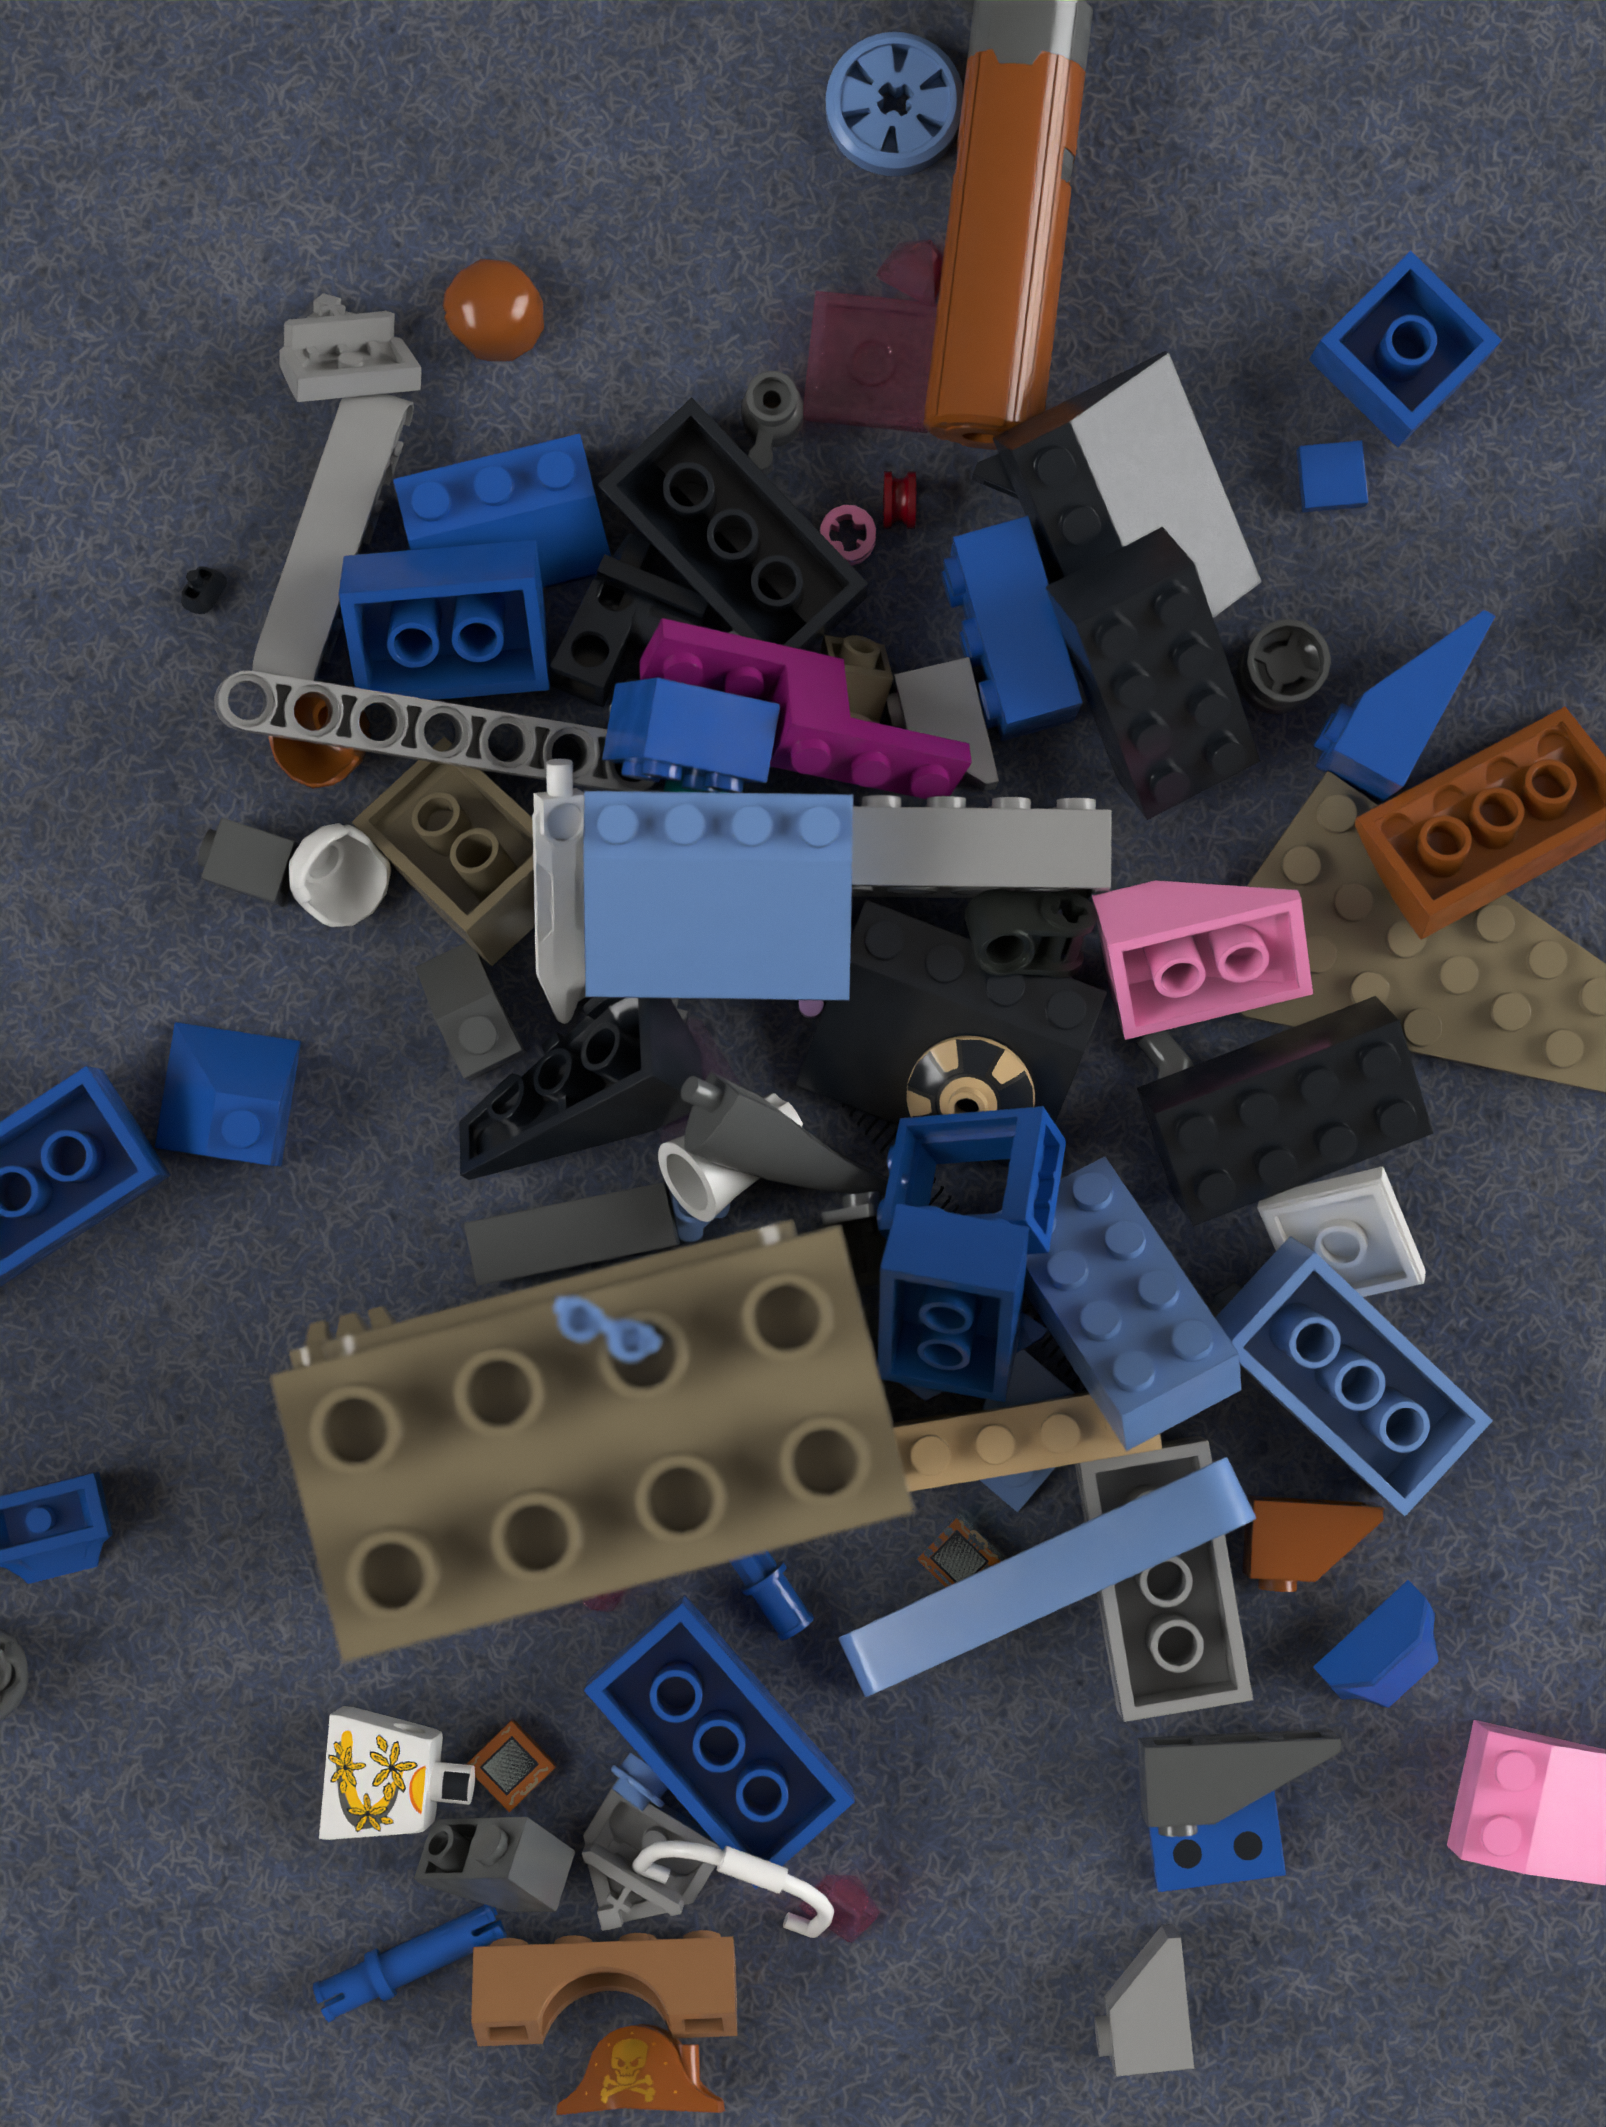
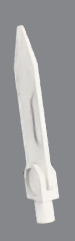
(559, 889)

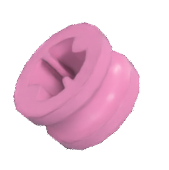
(860, 521)

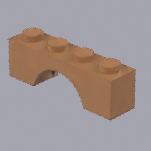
(526, 1986)

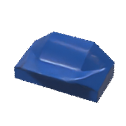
(54, 1528)
(1384, 1651)

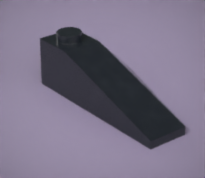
(593, 1087)

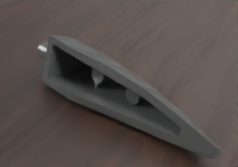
(758, 1139)

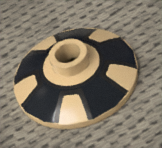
(972, 1070)

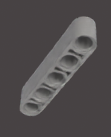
(334, 524)

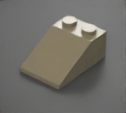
(460, 850)

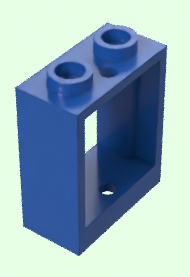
(1017, 1134)

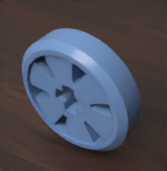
(900, 66)

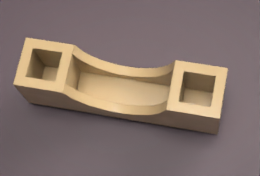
(1007, 1441)

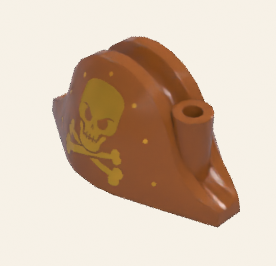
(642, 2070)

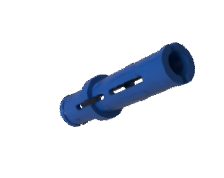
(407, 1962)

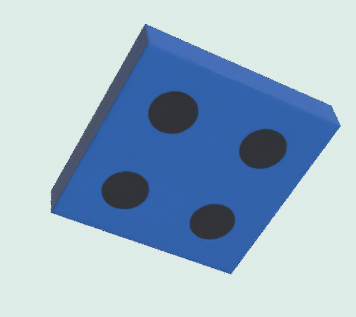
(1230, 1851)

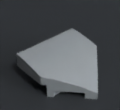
(345, 354)
(616, 1840)

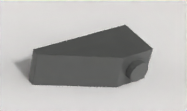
(1215, 1775)

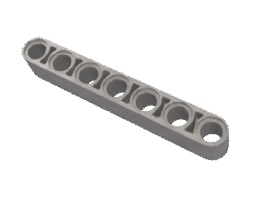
(407, 731)

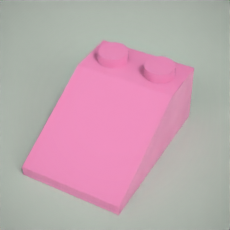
(1199, 951)
(1532, 1805)

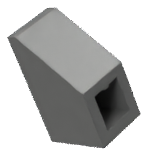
(496, 1862)

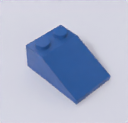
(1388, 726)

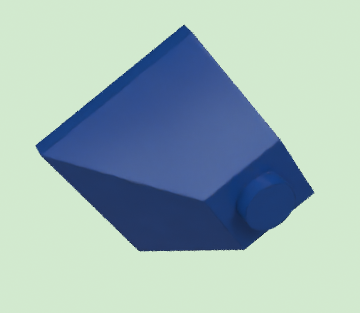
(227, 1094)

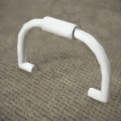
(746, 1868)

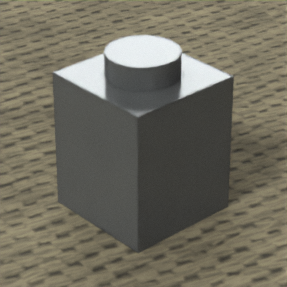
(247, 861)

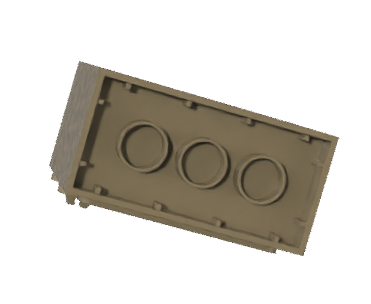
(510, 1470)

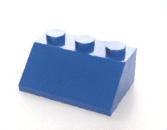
(509, 497)

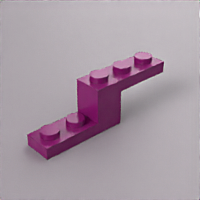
(814, 713)

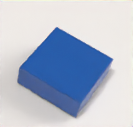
(1332, 476)

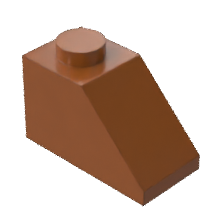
(1302, 1538)

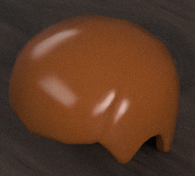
(494, 310)
(311, 762)

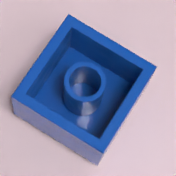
(1404, 349)
(690, 733)

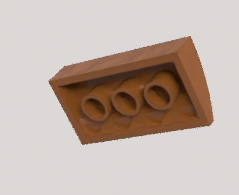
(1489, 822)

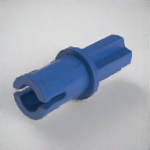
(773, 1593)

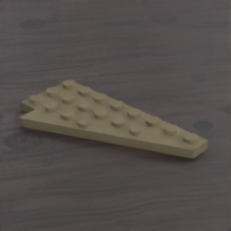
(1477, 993)

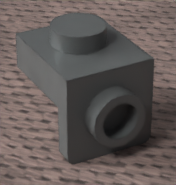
(861, 1235)

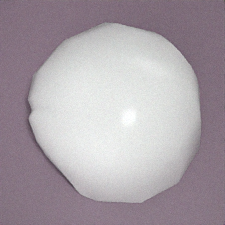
(338, 875)

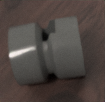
(1283, 667)

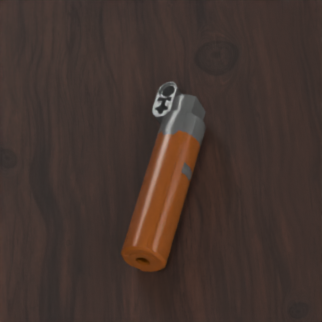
(1007, 217)

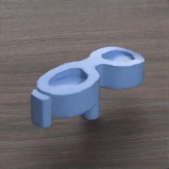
(583, 1321)

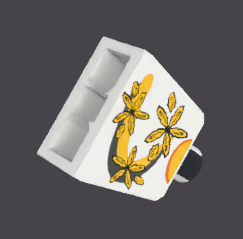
(386, 1776)

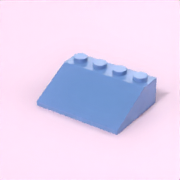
(717, 895)

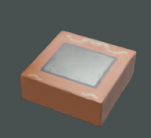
(511, 1765)

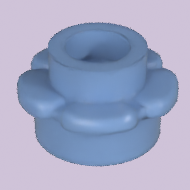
(638, 1783)

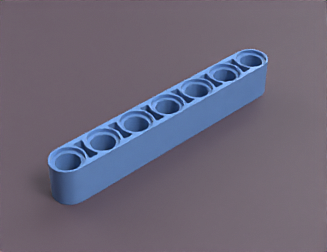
(1048, 1577)

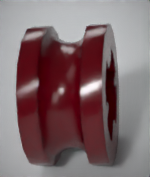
(899, 499)

